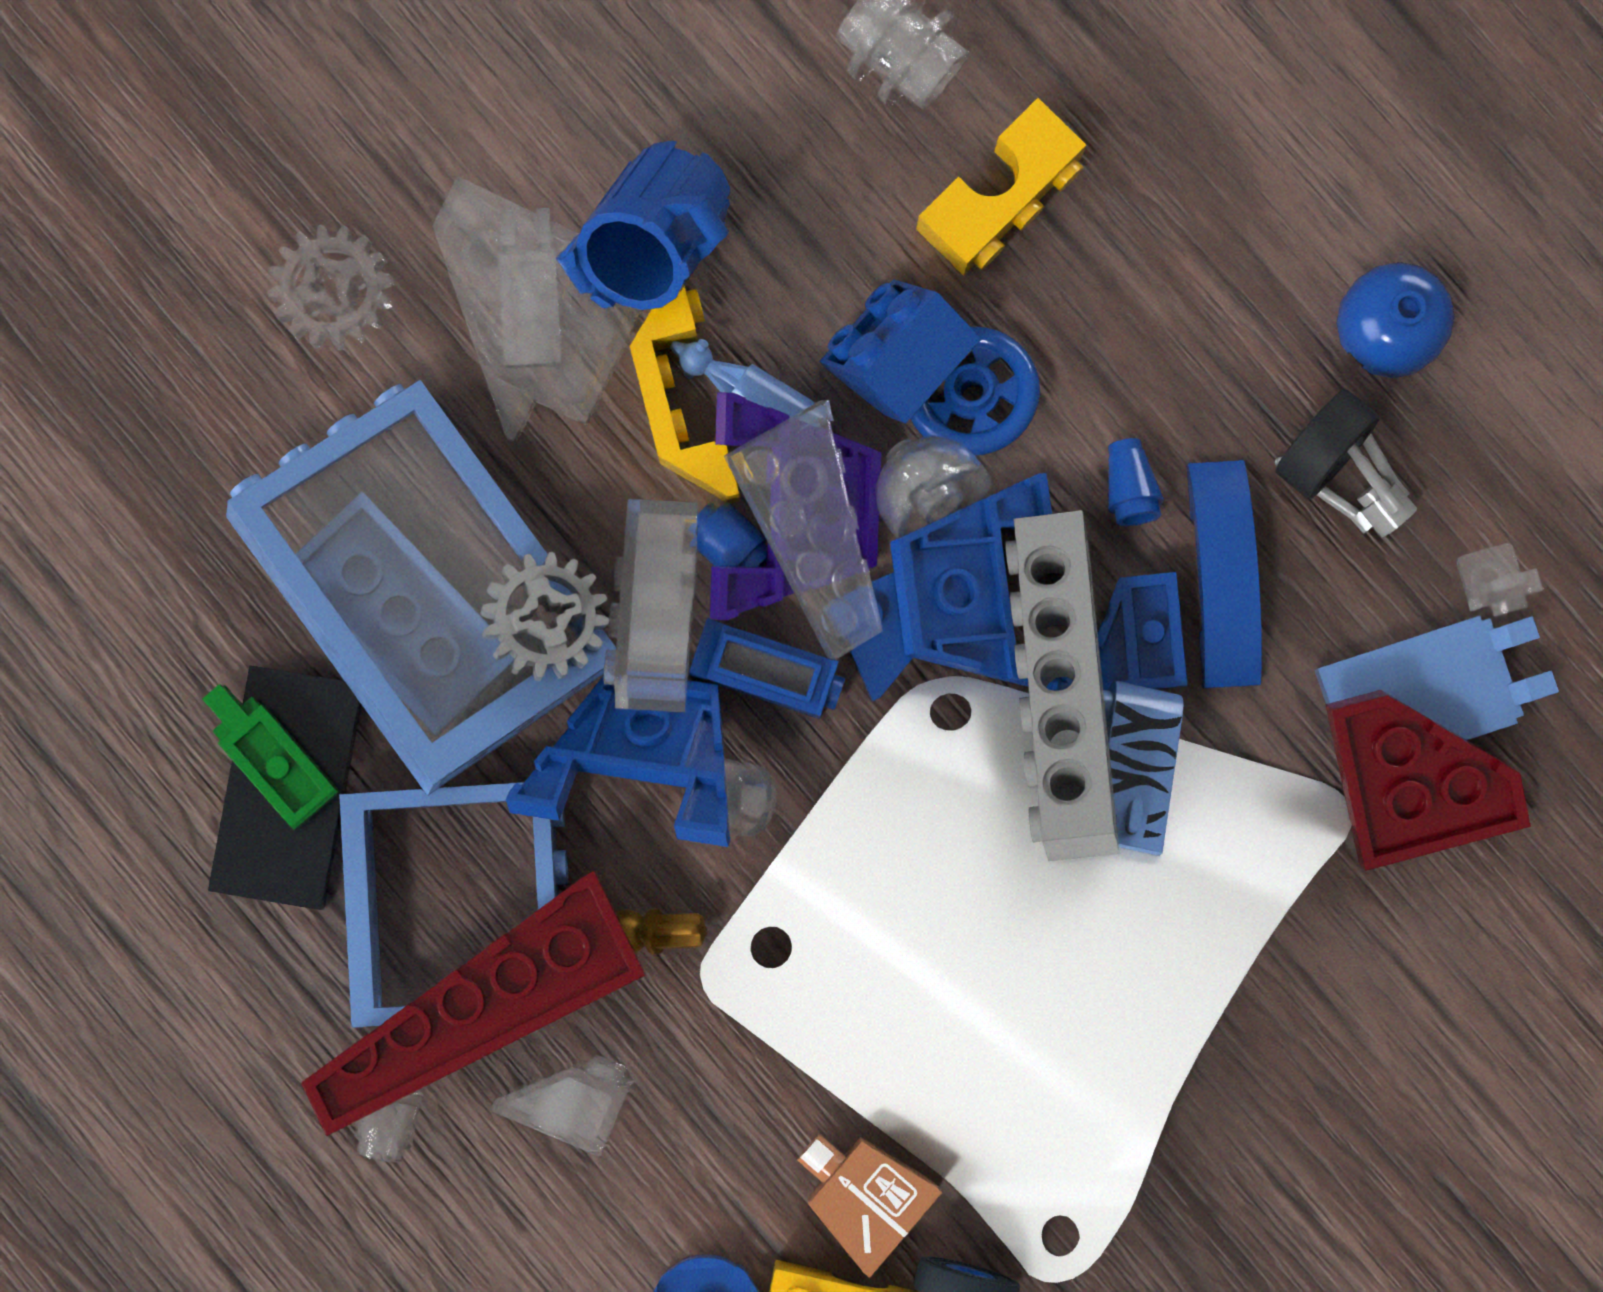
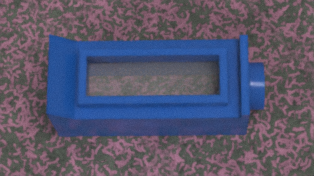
(766, 669)

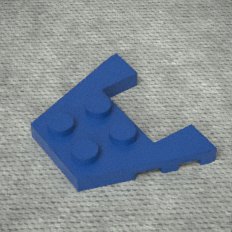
(957, 585)
(640, 746)

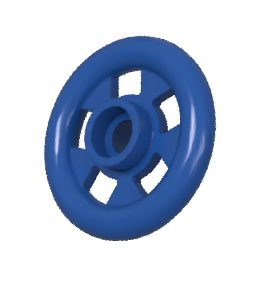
(1020, 391)

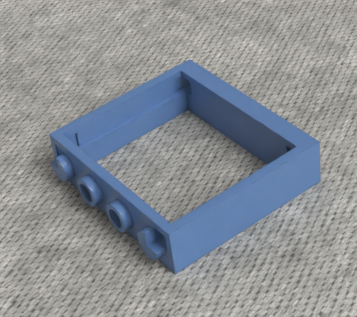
(361, 879)

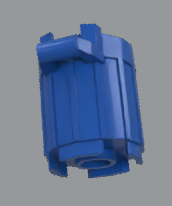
(650, 229)

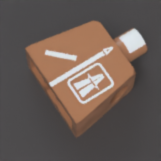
(866, 1198)

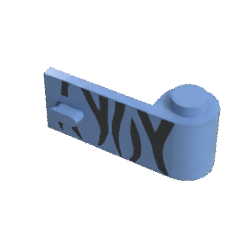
(1143, 756)

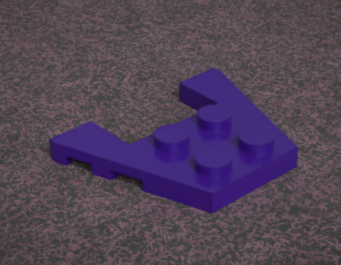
(746, 587)

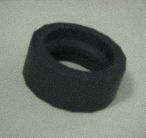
(1324, 443)

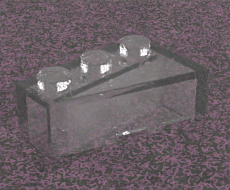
(655, 606)

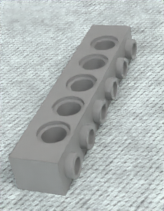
(1087, 823)

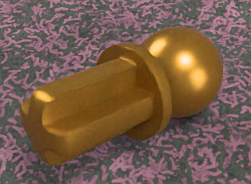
(662, 930)

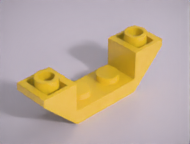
(698, 464)

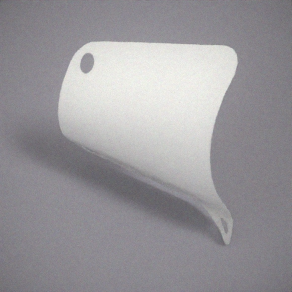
(1004, 1003)

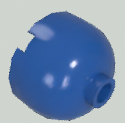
(1395, 319)

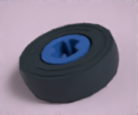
(948, 1275)

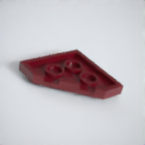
(1417, 783)

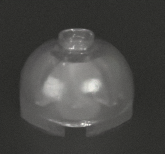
(927, 482)

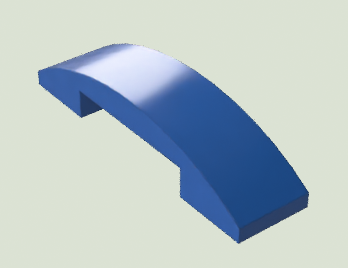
(1226, 574)

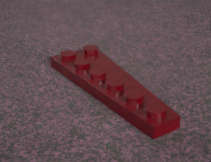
(519, 983)

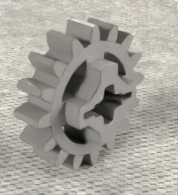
(538, 592)

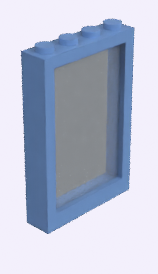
(387, 564)

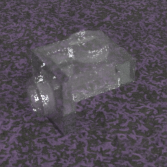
(1495, 580)

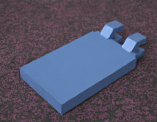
(1447, 675)

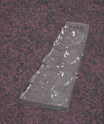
(805, 513)

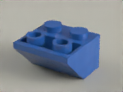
(900, 348)

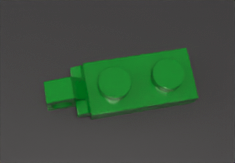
(270, 757)

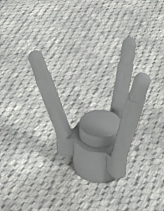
(1383, 503)

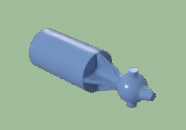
(743, 380)

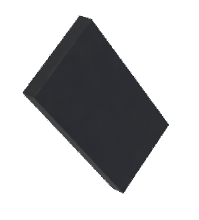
(255, 846)

